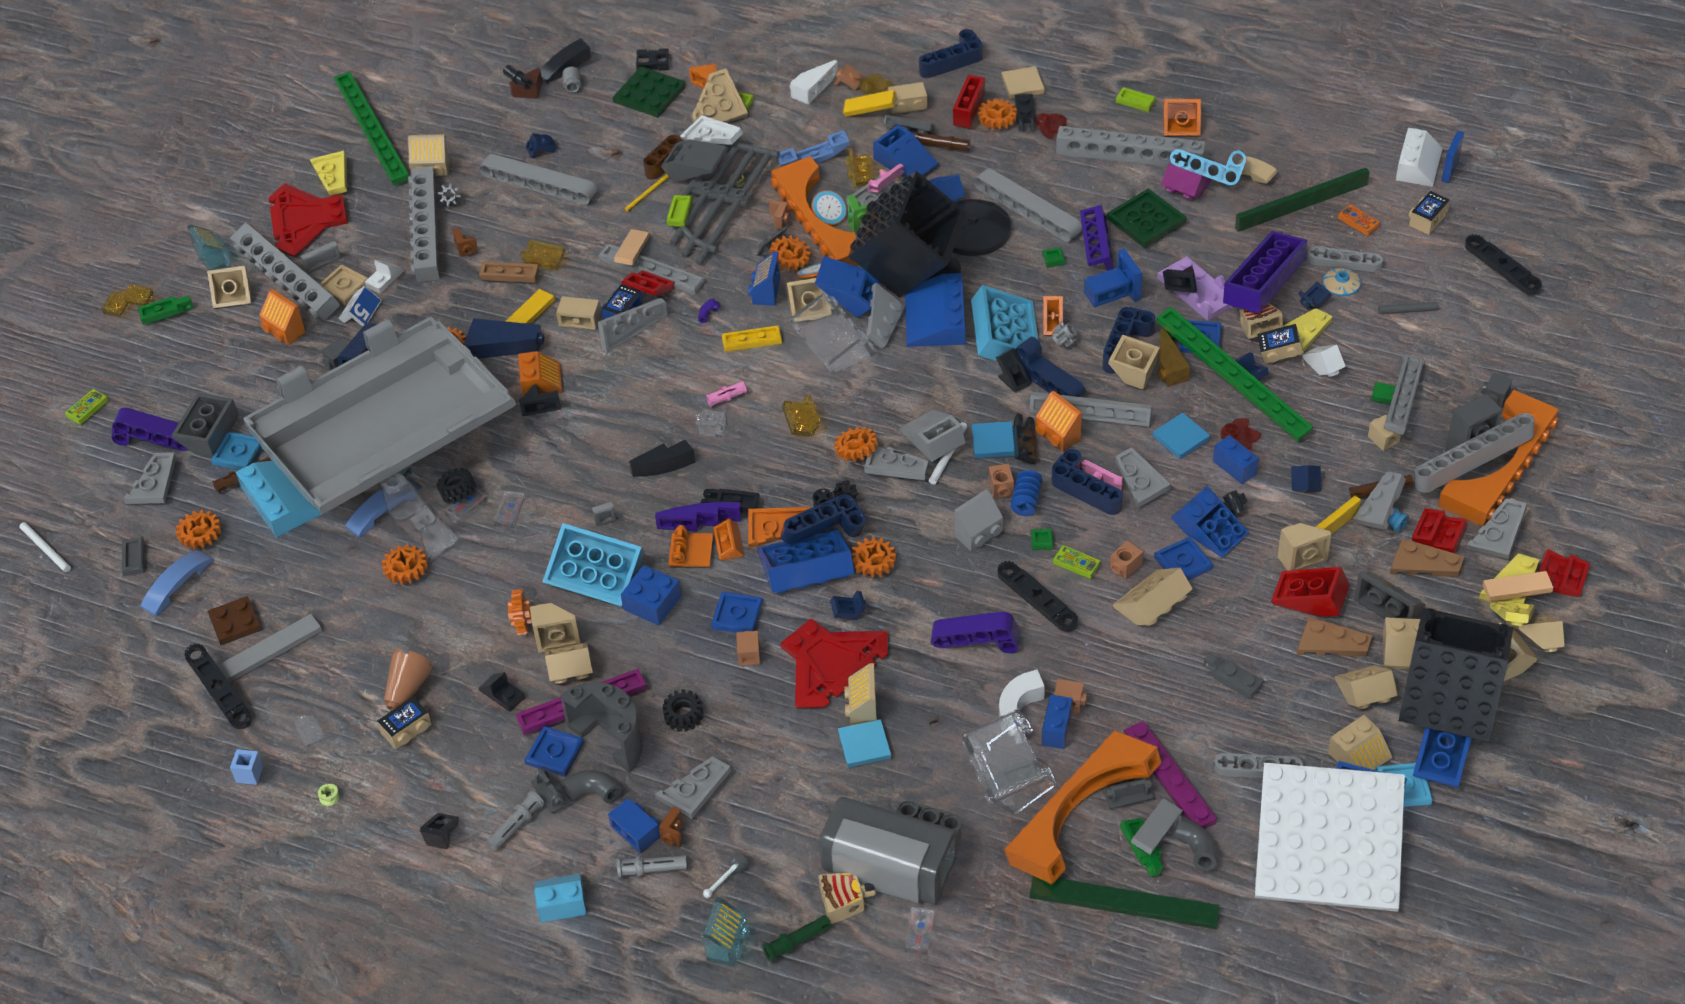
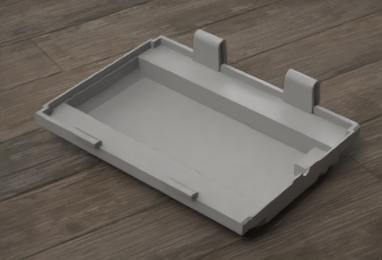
(376, 411)

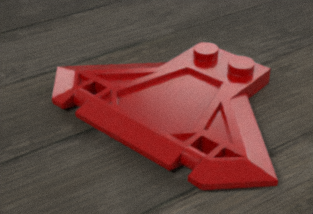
(302, 217)
(829, 660)

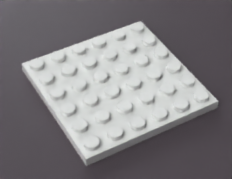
(1330, 837)

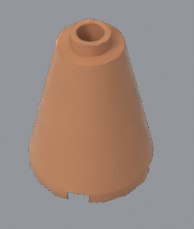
(405, 677)

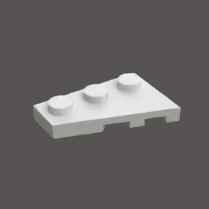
(712, 131)

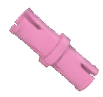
(726, 393)

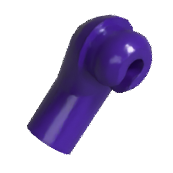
(705, 308)

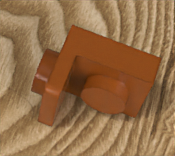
(464, 245)
(670, 828)

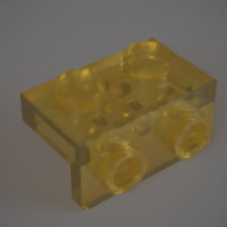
(860, 169)
(543, 254)
(801, 416)

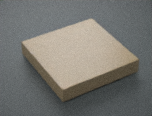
(1022, 82)
(343, 283)

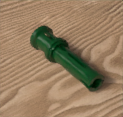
(787, 942)

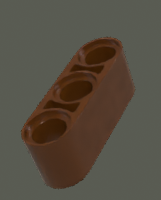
(655, 159)

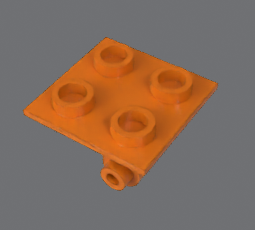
(690, 548)

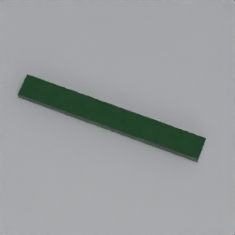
(1301, 199)
(1126, 902)

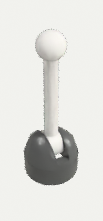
(737, 864)

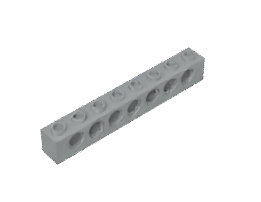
(1126, 147)
(424, 224)
(286, 272)

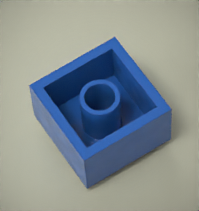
(651, 595)

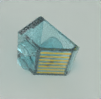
(209, 248)
(724, 933)

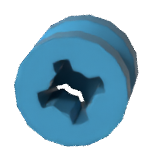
(1398, 520)

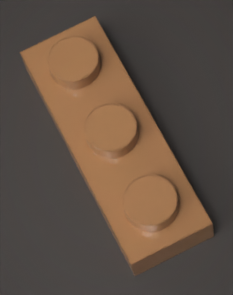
(509, 272)

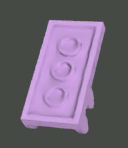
(1209, 294)

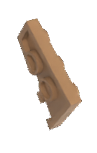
(1420, 558)
(1326, 637)

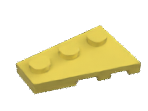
(332, 171)
(1311, 326)
(1518, 565)
(1511, 611)

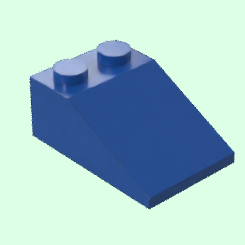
(1442, 757)

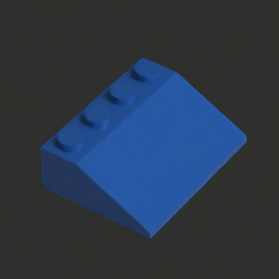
(936, 312)
(806, 562)

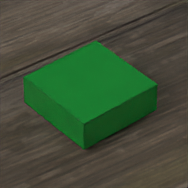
(1053, 257)
(1383, 393)
(1041, 539)

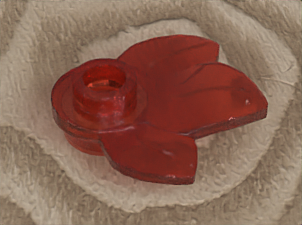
(1050, 123)
(1241, 432)

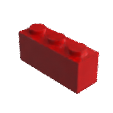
(969, 101)

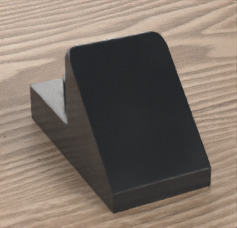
(1180, 280)
(1013, 371)
(536, 403)
(502, 691)
(437, 830)

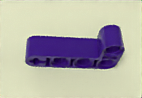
(145, 427)
(977, 629)

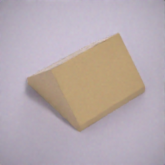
(230, 286)

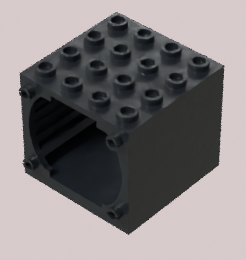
(907, 234)
(1456, 674)

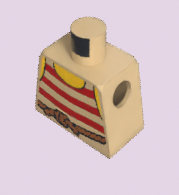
(1266, 320)
(843, 895)

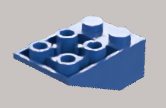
(903, 148)
(847, 284)
(1210, 522)

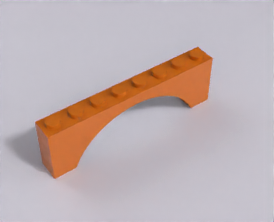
(793, 186)
(1480, 497)
(1115, 760)

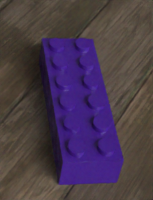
(1264, 271)

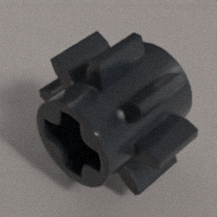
(845, 488)
(1235, 501)

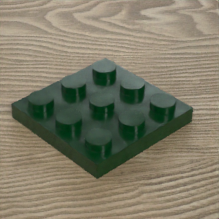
(649, 92)
(1146, 218)

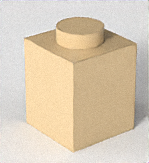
(1382, 437)

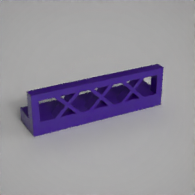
(1101, 234)

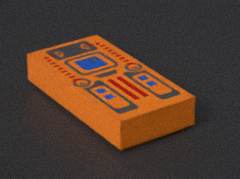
(1358, 220)

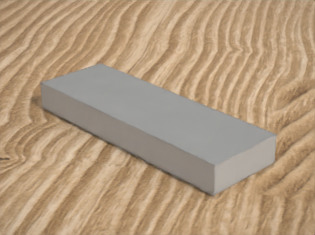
(1156, 826)

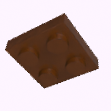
(234, 620)

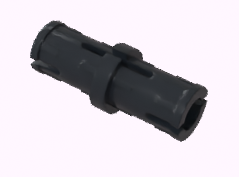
(517, 77)

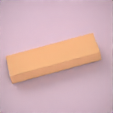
(631, 247)
(1517, 586)

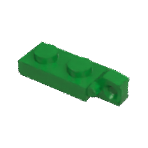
(164, 308)
(1152, 861)

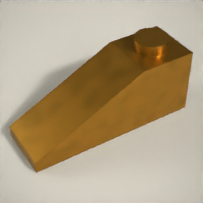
(1172, 365)

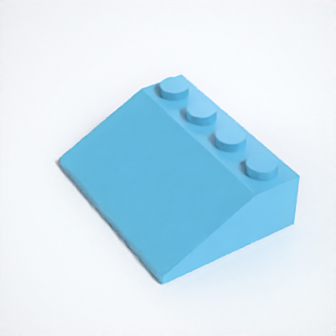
(1001, 321)
(275, 497)
(592, 564)

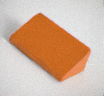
(728, 540)

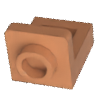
(849, 76)
(780, 212)

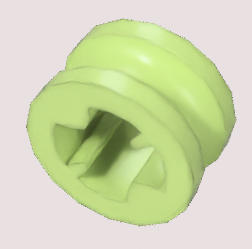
(331, 800)

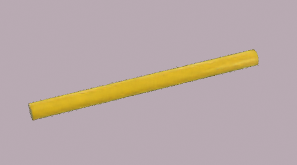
(648, 191)

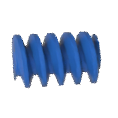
(1026, 492)

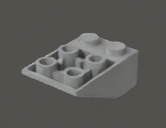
(934, 434)

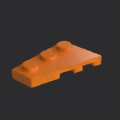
(767, 523)

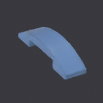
(821, 152)
(371, 509)
(172, 578)

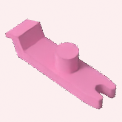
(886, 179)
(1102, 474)

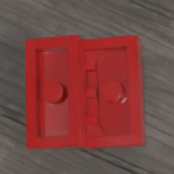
(649, 283)
(1439, 531)
(1565, 573)

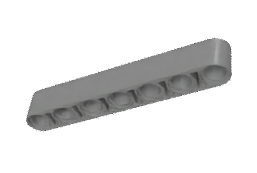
(538, 179)
(1027, 204)
(1474, 452)

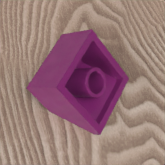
(1184, 181)

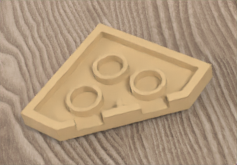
(720, 99)

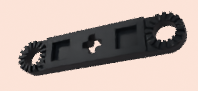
(1511, 271)
(1047, 604)
(226, 697)

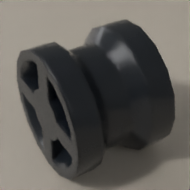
(821, 496)

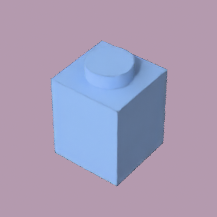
(246, 767)

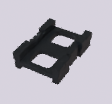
(652, 63)

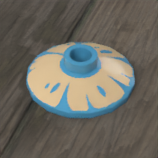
(1341, 282)

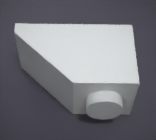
(1325, 360)

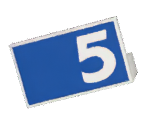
(361, 306)

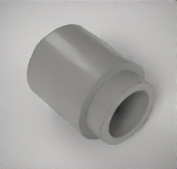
(571, 79)

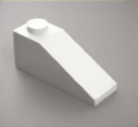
(813, 82)

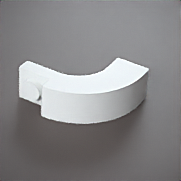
(1021, 691)

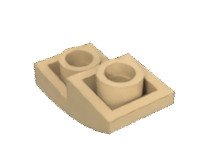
(1258, 170)

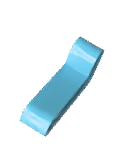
(1205, 163)

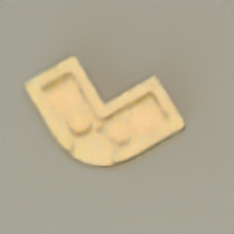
(119, 301)

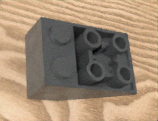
(692, 159)

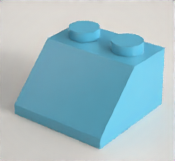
(560, 898)

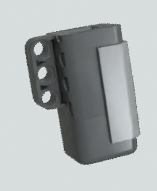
(891, 850)

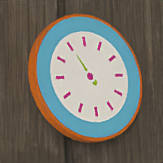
(829, 207)
(809, 272)

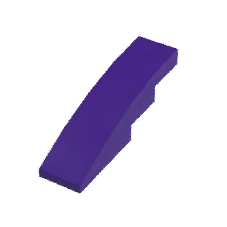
(698, 515)

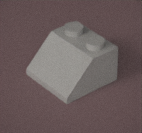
(978, 521)

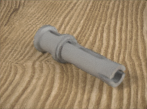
(521, 813)
(638, 866)

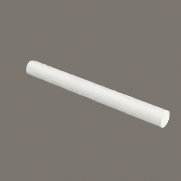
(943, 462)
(45, 547)

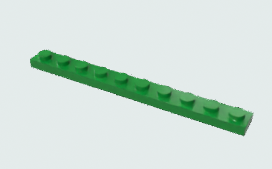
(371, 128)
(1235, 374)

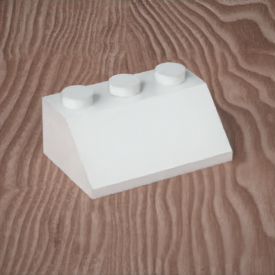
(1419, 158)

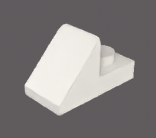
(384, 276)

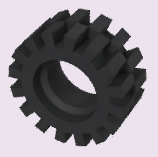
(456, 485)
(682, 720)

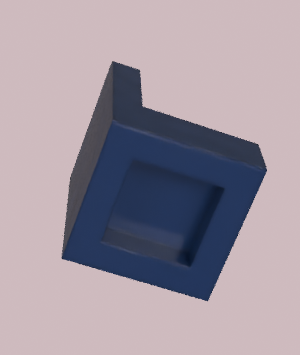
(1306, 478)

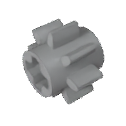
(445, 198)
(1064, 334)

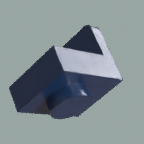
(541, 143)
(1315, 296)
(1248, 362)
(848, 607)

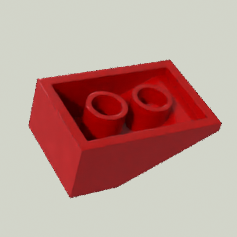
(1312, 591)

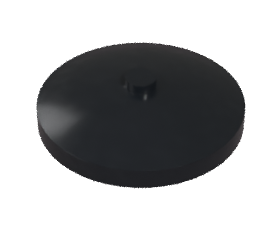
(984, 228)

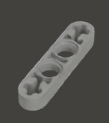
(1344, 261)
(1256, 760)

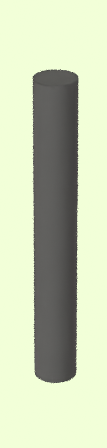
(1408, 307)

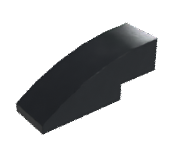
(567, 57)
(662, 460)

